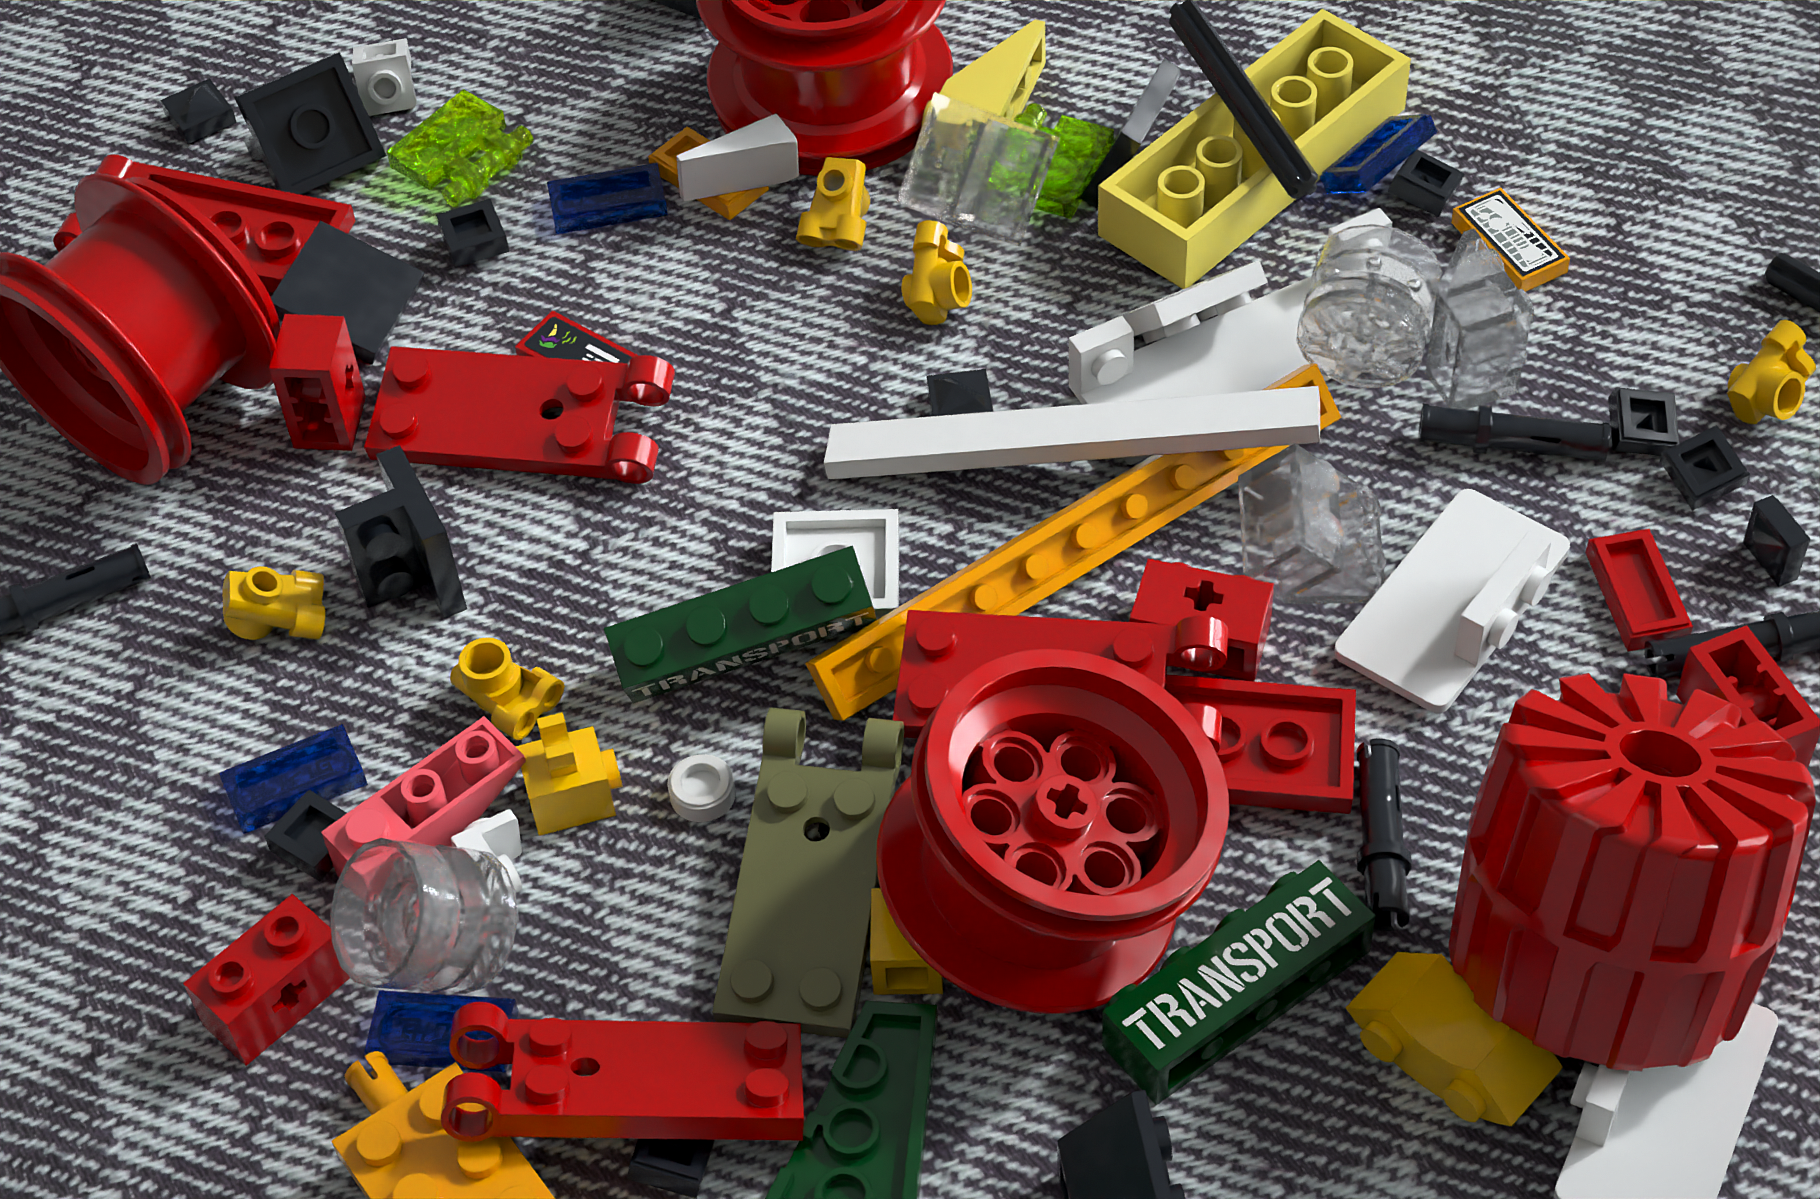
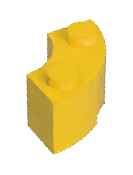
(1437, 1034)

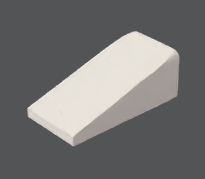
(740, 161)

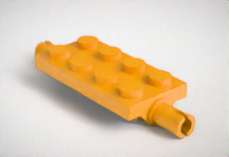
(409, 1154)

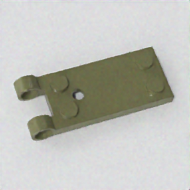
(801, 903)

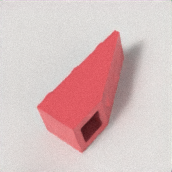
(433, 796)

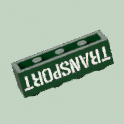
(740, 625)
(1236, 980)

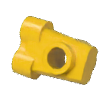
(837, 207)
(938, 276)
(1774, 378)
(265, 600)
(503, 688)

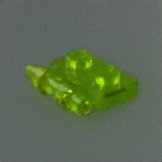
(447, 140)
(1074, 160)

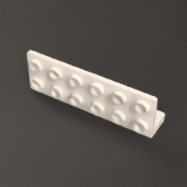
(1219, 356)

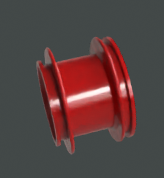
(834, 71)
(133, 325)
(1077, 784)

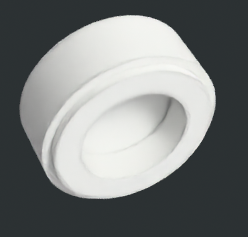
(701, 788)

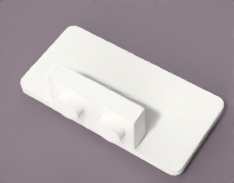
(1452, 600)
(1665, 1126)

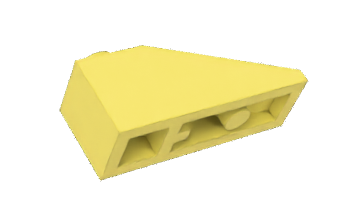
(1002, 76)

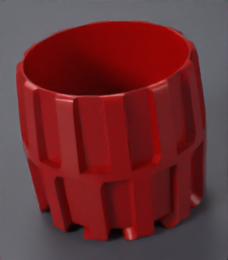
(1628, 871)

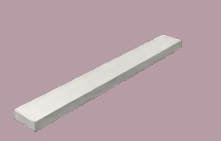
(1074, 433)

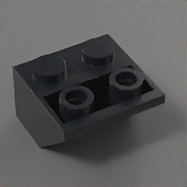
(1118, 1155)

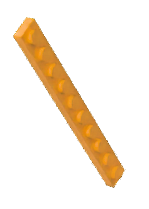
(1048, 555)

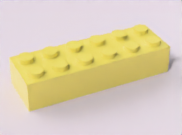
(1205, 182)

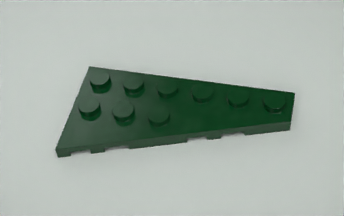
(873, 1113)

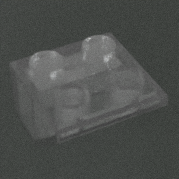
(977, 169)
(1477, 328)
(1310, 530)

